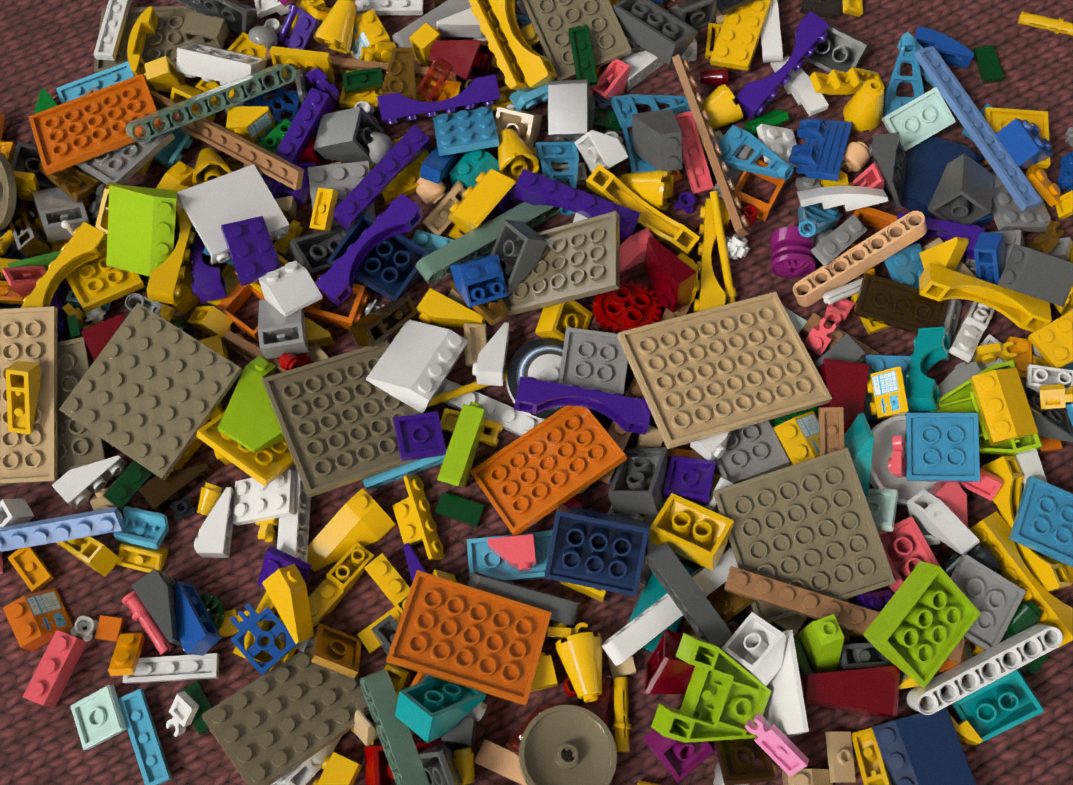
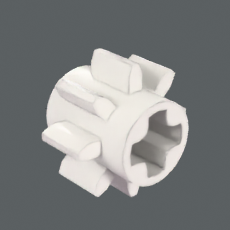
(736, 246)

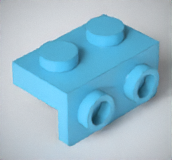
(528, 100)
(172, 152)
(143, 528)

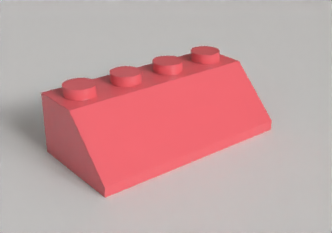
(905, 549)

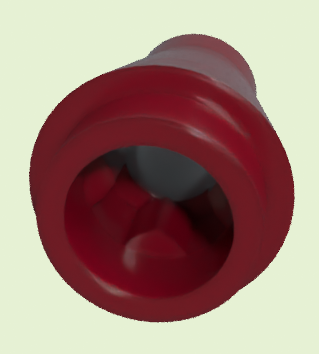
(714, 77)

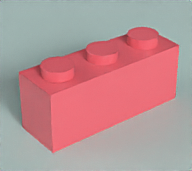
(55, 669)

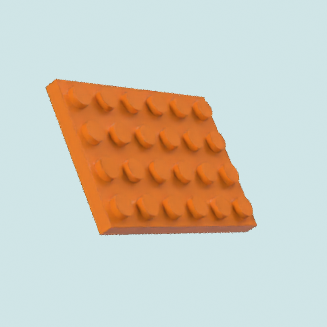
(91, 124)
(547, 466)
(470, 637)

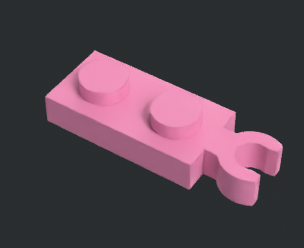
(777, 745)

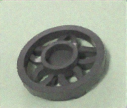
(302, 86)

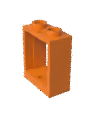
(761, 207)
(872, 218)
(362, 300)
(234, 301)

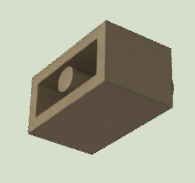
(204, 30)

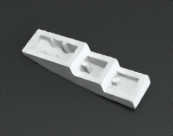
(802, 90)
(849, 196)

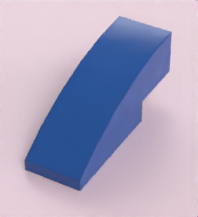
(949, 49)
(438, 167)

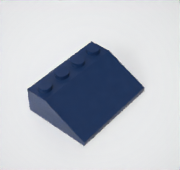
(925, 169)
(388, 266)
(597, 550)
(923, 751)

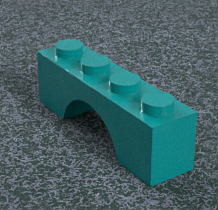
(929, 347)

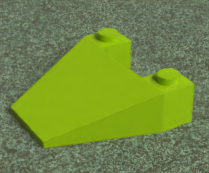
(963, 401)
(249, 414)
(716, 700)

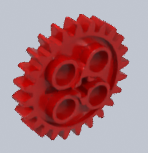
(626, 308)

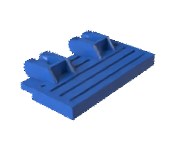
(823, 148)

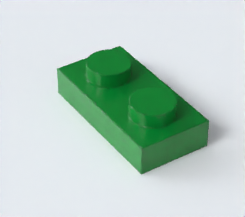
(773, 118)

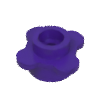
(686, 197)

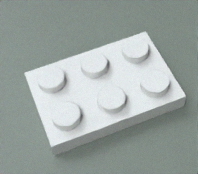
(261, 503)

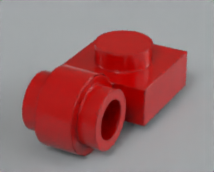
(289, 361)

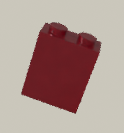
(468, 57)

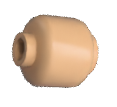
(855, 157)
(430, 191)

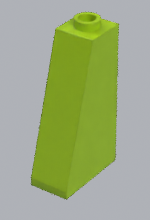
(463, 445)
(822, 644)

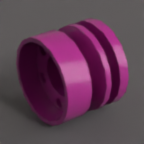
(791, 253)

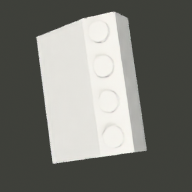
(417, 363)
(786, 700)

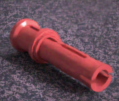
(142, 615)

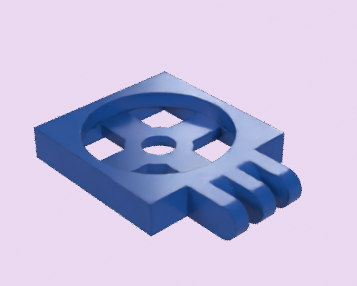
(279, 92)
(249, 623)

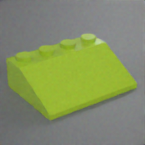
(140, 227)
(922, 623)

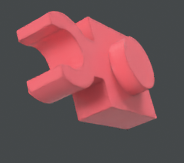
(839, 310)
(819, 338)
(897, 463)

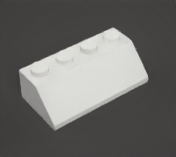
(216, 63)

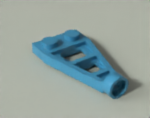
(891, 101)
(625, 106)
(733, 143)
(559, 153)
(817, 219)

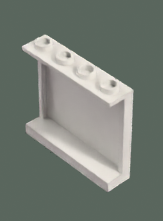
(229, 200)

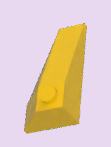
(357, 521)

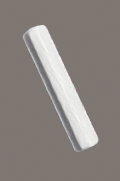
(842, 292)

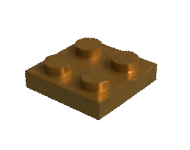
(336, 650)

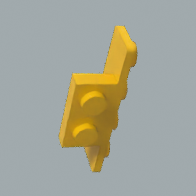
(416, 519)

